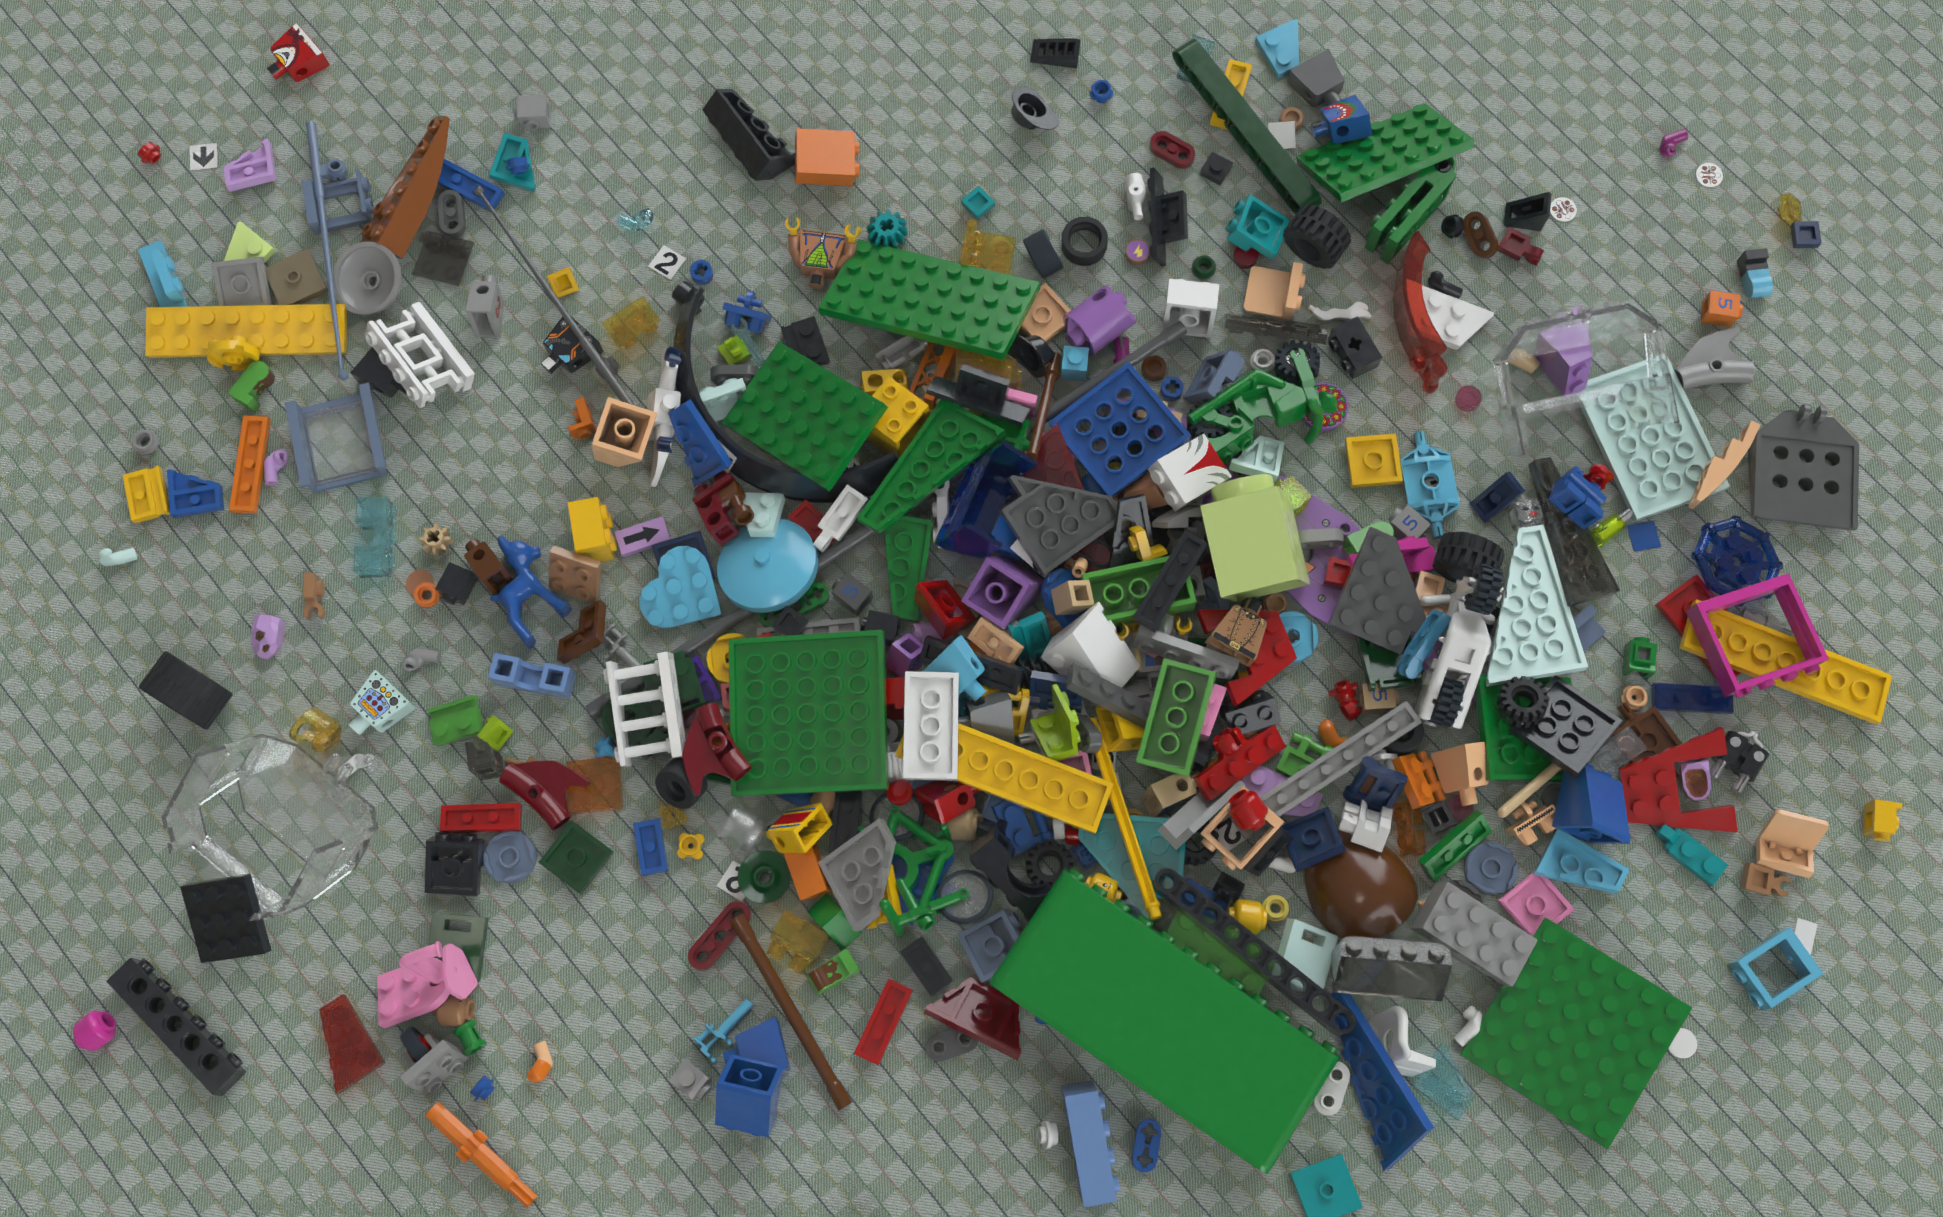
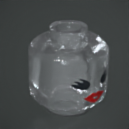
(1525, 513)

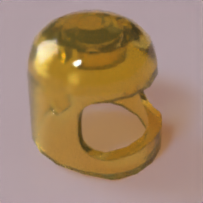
(323, 733)

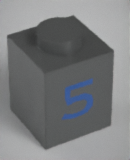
(851, 593)

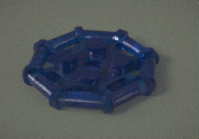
(1735, 546)

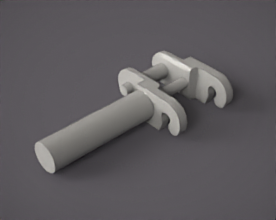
(621, 652)

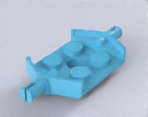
(1430, 502)

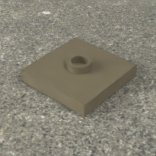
(296, 279)

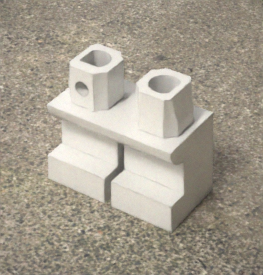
(1365, 825)

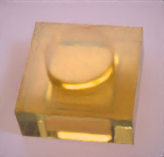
(1790, 208)

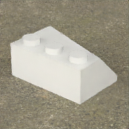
(1094, 646)

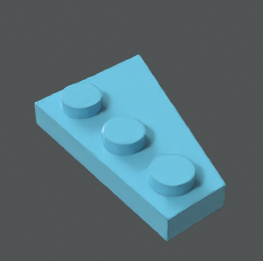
(1579, 864)

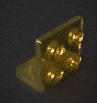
(987, 249)

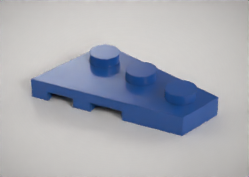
(701, 447)

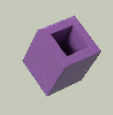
(905, 655)

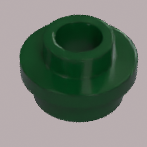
(1206, 261)

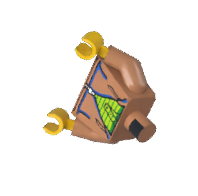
(820, 253)

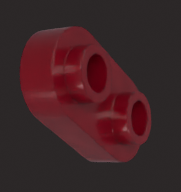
(1173, 149)

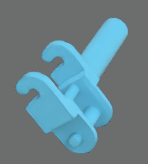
(723, 1030)

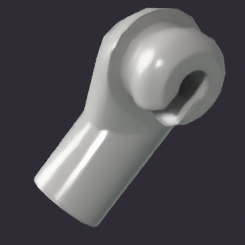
(419, 657)

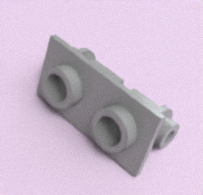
(900, 352)

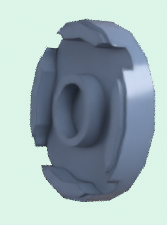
(510, 857)
(1491, 868)

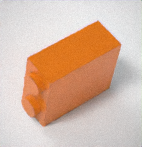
(826, 157)

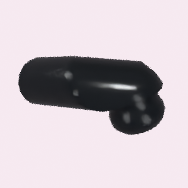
(1436, 282)

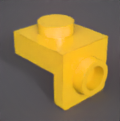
(1139, 543)

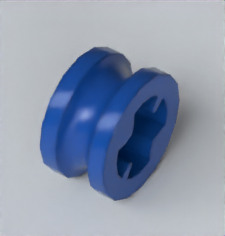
(699, 264)
(1165, 385)

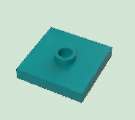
(1326, 1188)

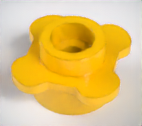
(686, 839)

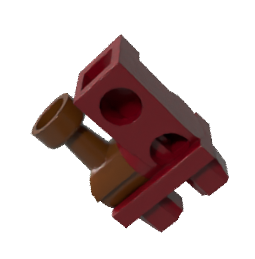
(716, 501)

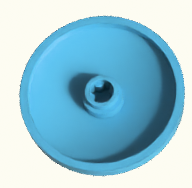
(768, 571)

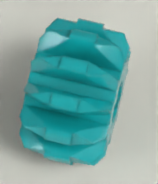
(887, 229)

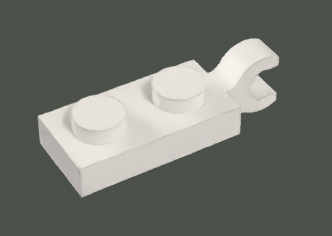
(940, 507)
(840, 517)

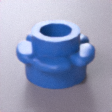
(1105, 87)
(517, 165)
(482, 1088)

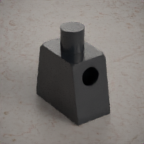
(378, 375)

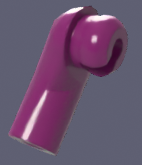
(1669, 142)

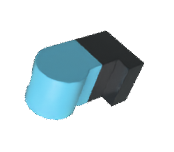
(1755, 273)

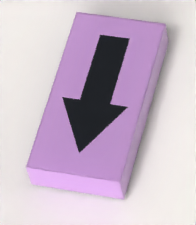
(642, 536)

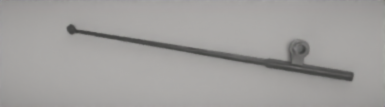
(604, 366)

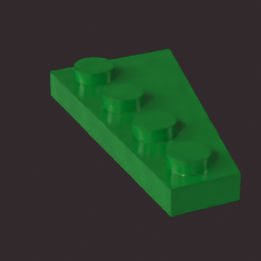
(906, 559)

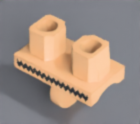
(1522, 829)

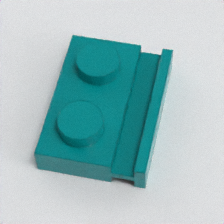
(1031, 634)

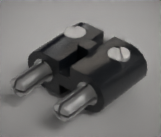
(1741, 757)

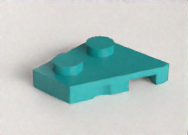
(511, 147)

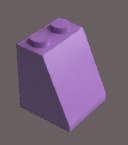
(1568, 367)
(1002, 590)

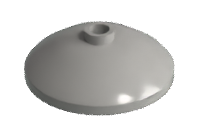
(355, 277)

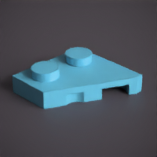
(1280, 48)

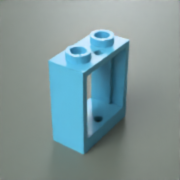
(1794, 952)

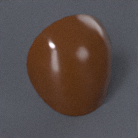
(1361, 891)

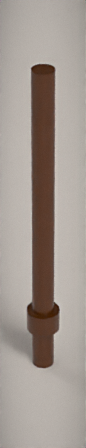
(1051, 375)

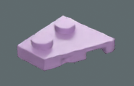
(251, 168)

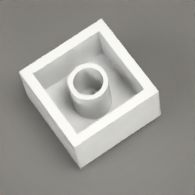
(1192, 305)

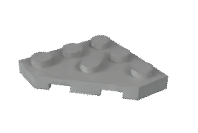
(860, 873)

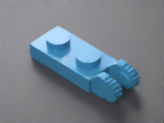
(1423, 644)

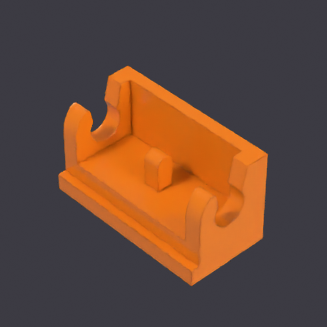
(807, 874)

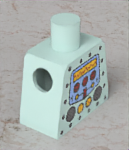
(378, 705)

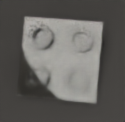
(442, 258)

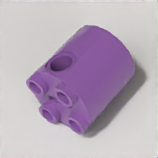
(1098, 320)

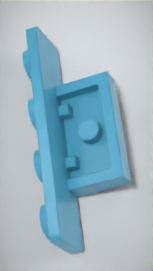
(162, 276)

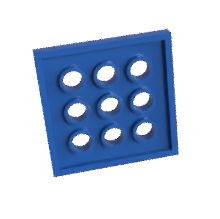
(1105, 395)

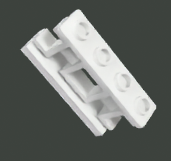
(432, 342)

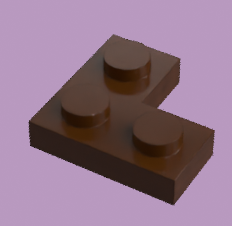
(588, 636)

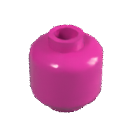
(94, 1030)

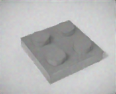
(241, 282)

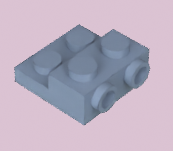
(1213, 374)
(990, 942)

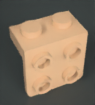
(1274, 291)
(1789, 842)

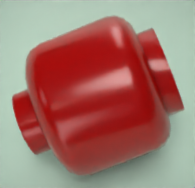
(1247, 810)

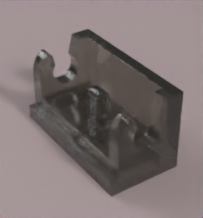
(482, 763)

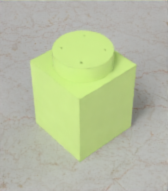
(1253, 539)

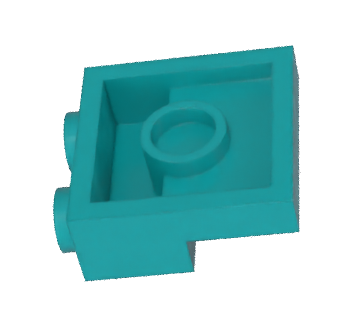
(1256, 227)

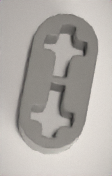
(1321, 538)

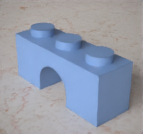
(518, 674)

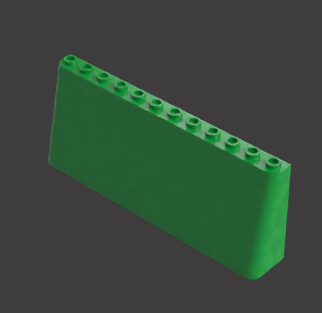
(1166, 1019)

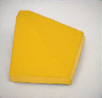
(563, 282)

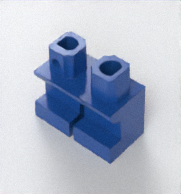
(1578, 498)

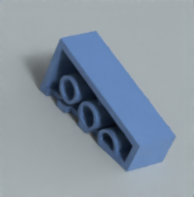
(1089, 1143)

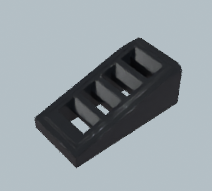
(1063, 44)

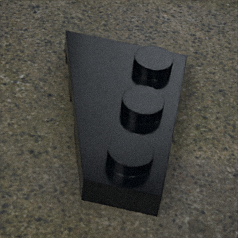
(1129, 513)

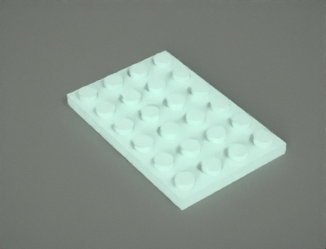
(1651, 463)

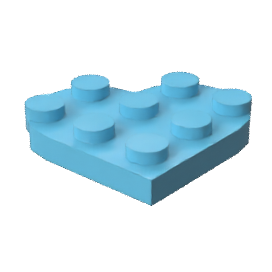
(682, 591)

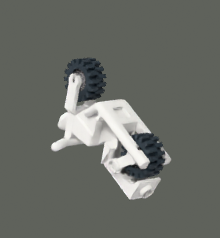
(1467, 643)

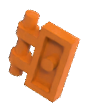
(1416, 788)

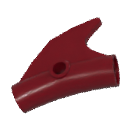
(703, 757)
(543, 787)

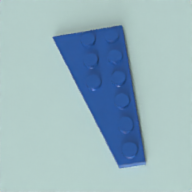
(1381, 1089)

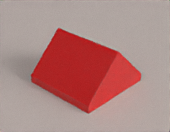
(942, 607)

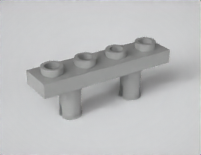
(1182, 651)

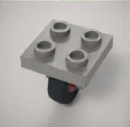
(429, 1060)

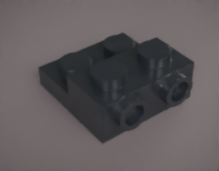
(453, 864)

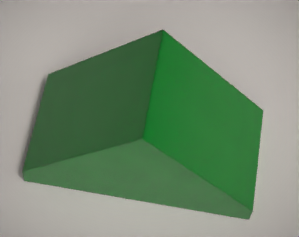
(833, 921)

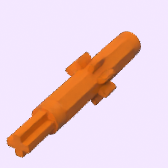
(472, 1147)

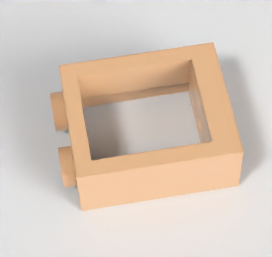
(1229, 859)

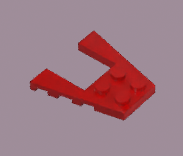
(1653, 791)

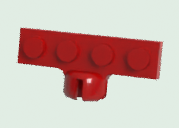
(1237, 758)

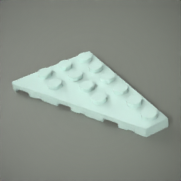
(1534, 623)

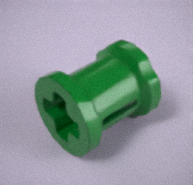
(469, 1037)

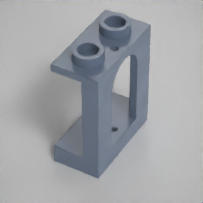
(358, 185)

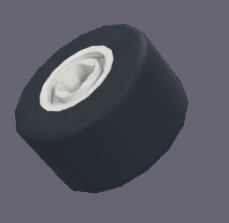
(1043, 253)

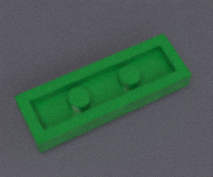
(1455, 845)

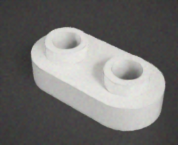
(1334, 1089)

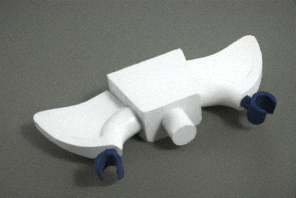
(663, 401)

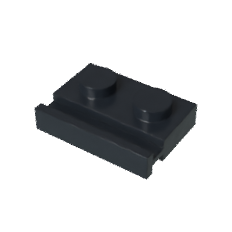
(807, 340)

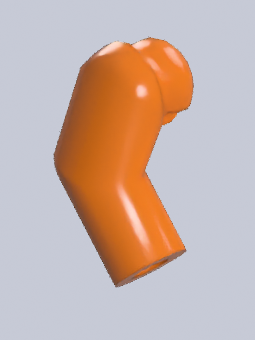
(1329, 735)

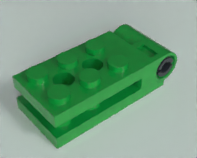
(1427, 190)

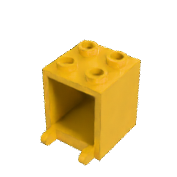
(901, 419)

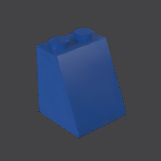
(1592, 808)
(748, 1095)

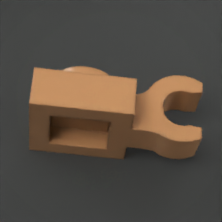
(312, 593)

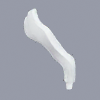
(1357, 309)

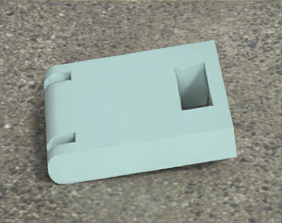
(1309, 958)

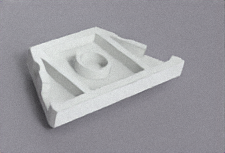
(1454, 318)

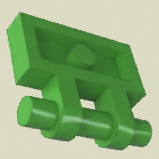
(1295, 760)

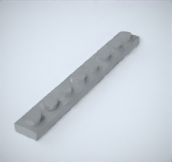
(1338, 761)

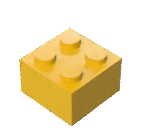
(592, 529)

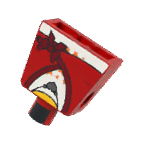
(296, 55)

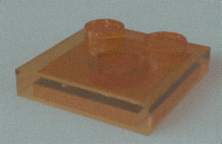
(604, 788)

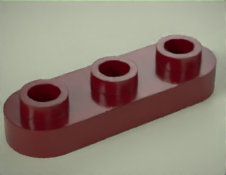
(708, 943)

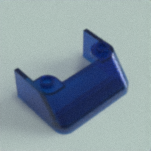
(979, 499)

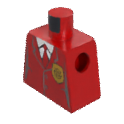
(945, 799)

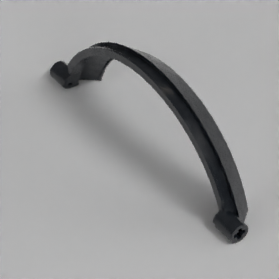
(749, 467)

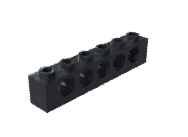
(127, 983)

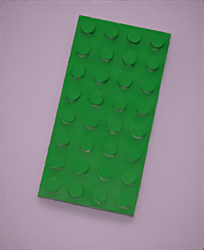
(930, 299)

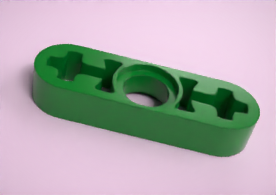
(814, 603)

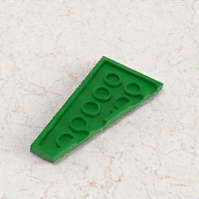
(936, 453)

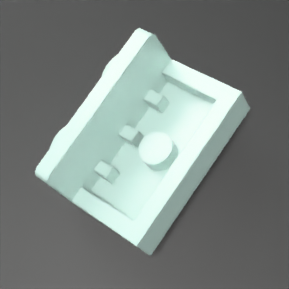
(722, 398)

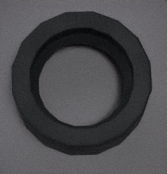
(1084, 258)

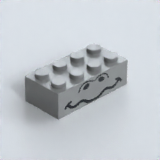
(1474, 934)

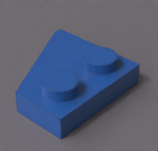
(192, 495)

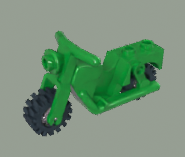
(1264, 396)

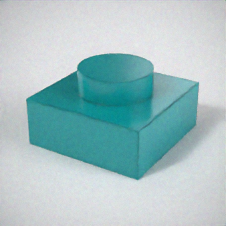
(978, 203)

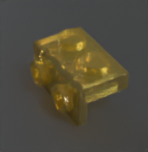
(631, 322)

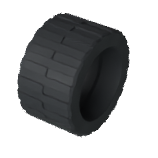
(185, 690)

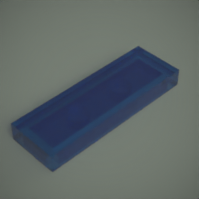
(1691, 698)

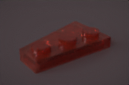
(349, 1044)

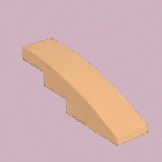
(1720, 468)

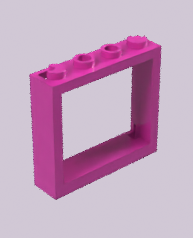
(1795, 615)

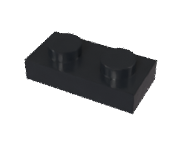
(926, 966)

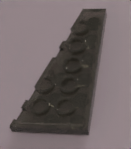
(1576, 555)

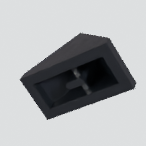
(1528, 212)

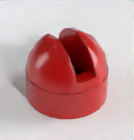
(1349, 709)

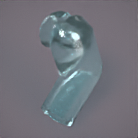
(638, 221)

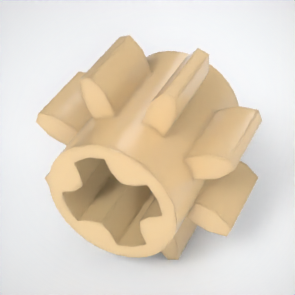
(440, 546)

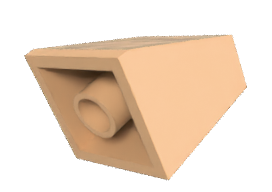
(622, 433)

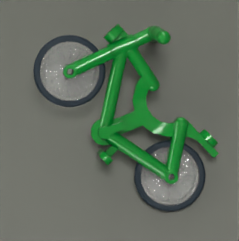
(962, 895)

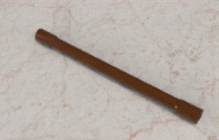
(833, 1085)

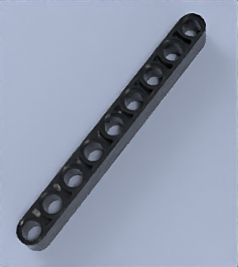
(1266, 953)

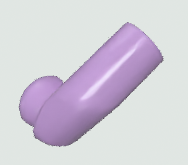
(273, 465)

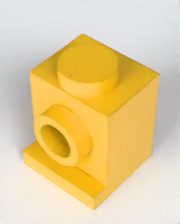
(1881, 819)

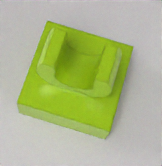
(734, 351)
(495, 733)

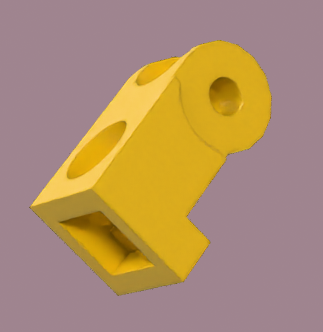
(872, 380)

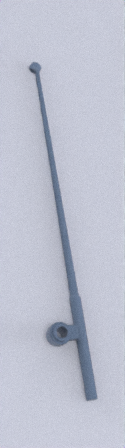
(332, 170)

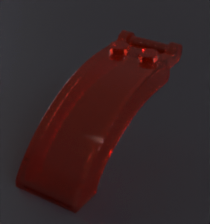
(1412, 320)

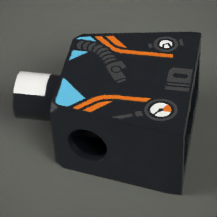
(566, 349)

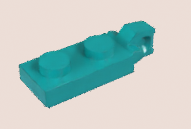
(1691, 854)

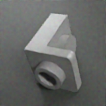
(691, 1081)

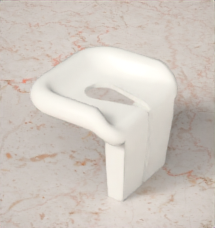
(1407, 1061)

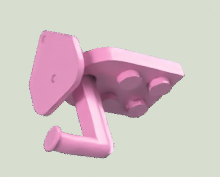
(423, 983)

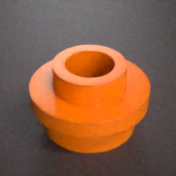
(418, 595)

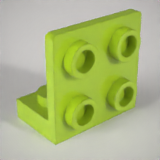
(1057, 730)

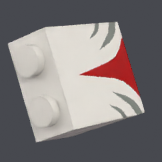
(1189, 472)

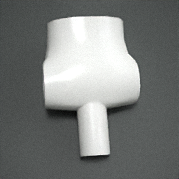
(1135, 194)

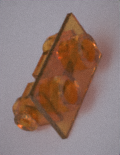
(1409, 839)

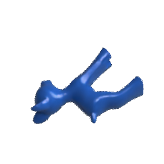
(519, 557)

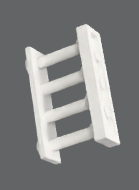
(670, 718)

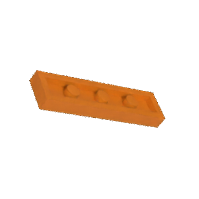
(250, 464)

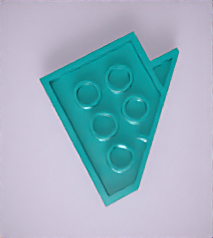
(1111, 853)

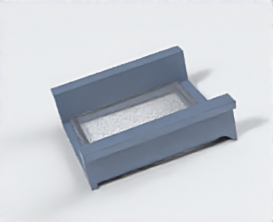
(336, 441)

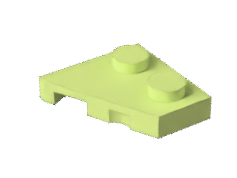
(247, 245)

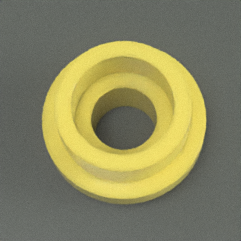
(1281, 902)

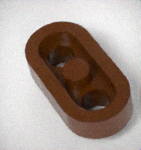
(1479, 237)

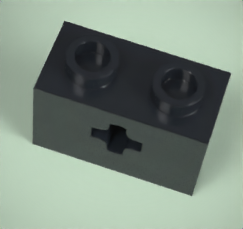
(1354, 335)

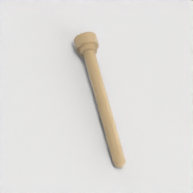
(1528, 790)

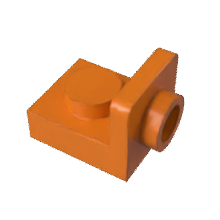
(585, 423)

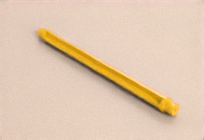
(1127, 831)

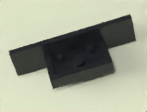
(1168, 217)
(981, 393)

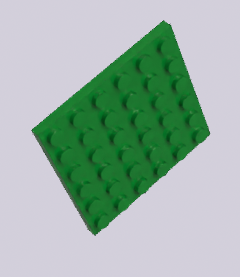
(809, 712)
(1577, 1033)

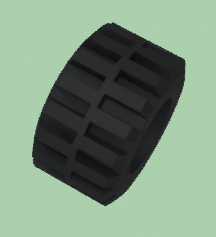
(1317, 236)
(1462, 552)

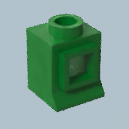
(1640, 657)

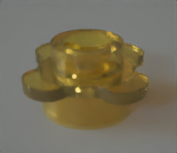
(670, 822)

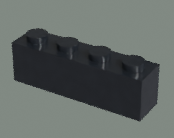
(748, 136)

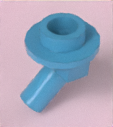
(605, 747)

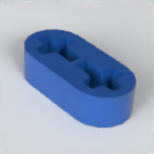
(1139, 1144)

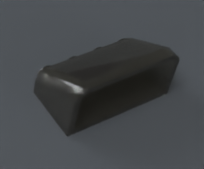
(1390, 968)

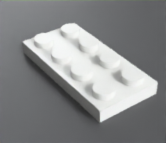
(930, 726)

